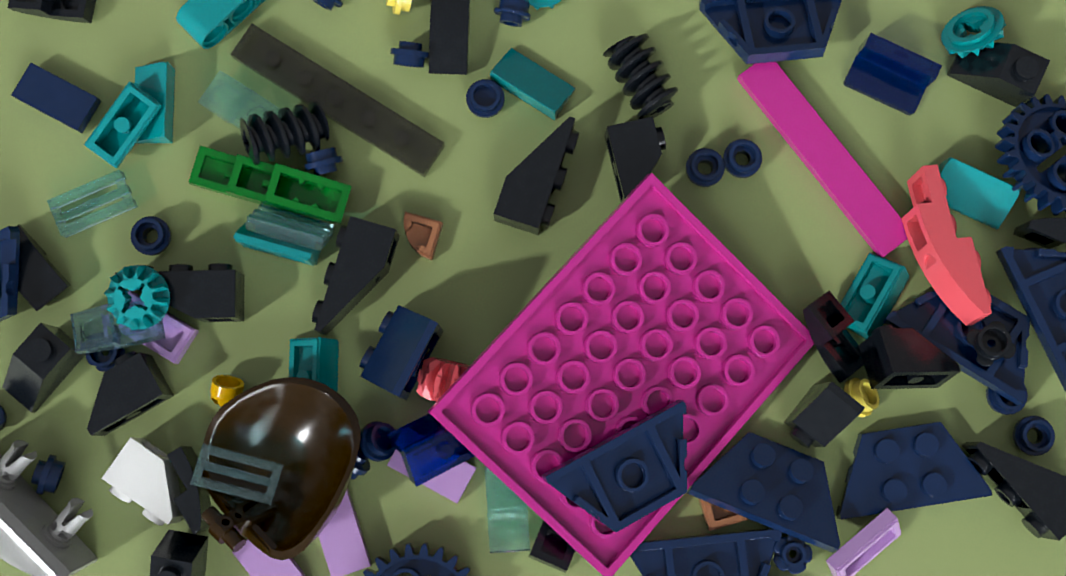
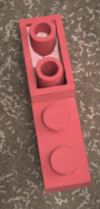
(946, 261)

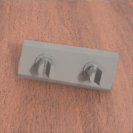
(30, 530)

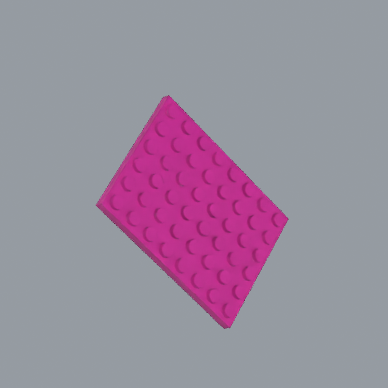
(617, 333)

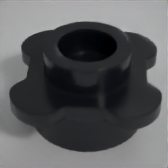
(999, 335)

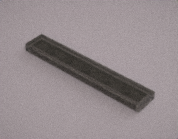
(338, 99)

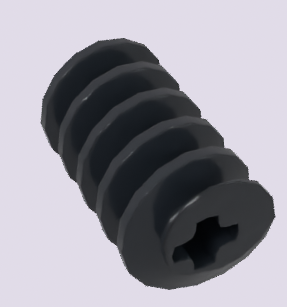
(640, 76)
(284, 130)

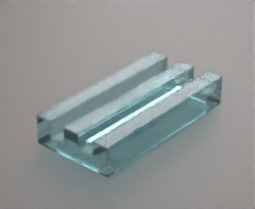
(123, 191)
(290, 227)
(202, 464)

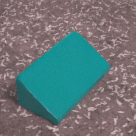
(159, 82)
(532, 83)
(123, 124)
(977, 193)
(276, 247)
(874, 293)
(315, 360)

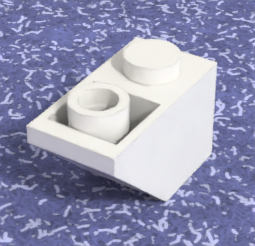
(147, 478)

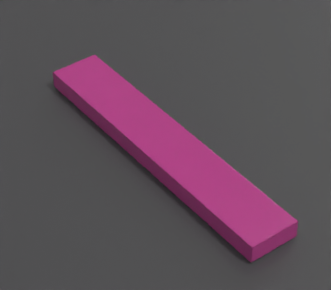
(824, 156)

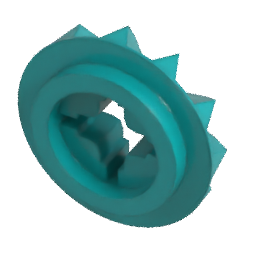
(976, 19)
(154, 295)

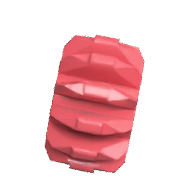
(438, 376)

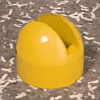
(225, 388)

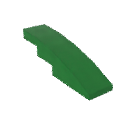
(270, 185)

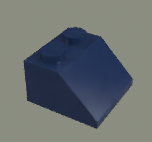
(400, 351)

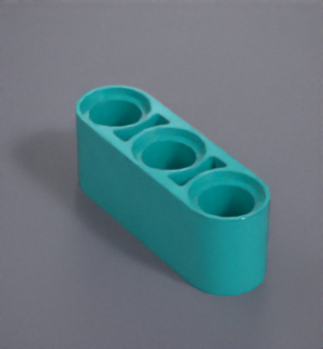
(213, 19)

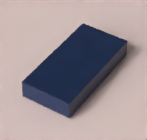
(56, 98)

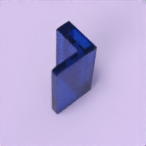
(891, 74)
(427, 449)

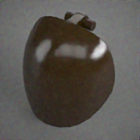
(314, 439)

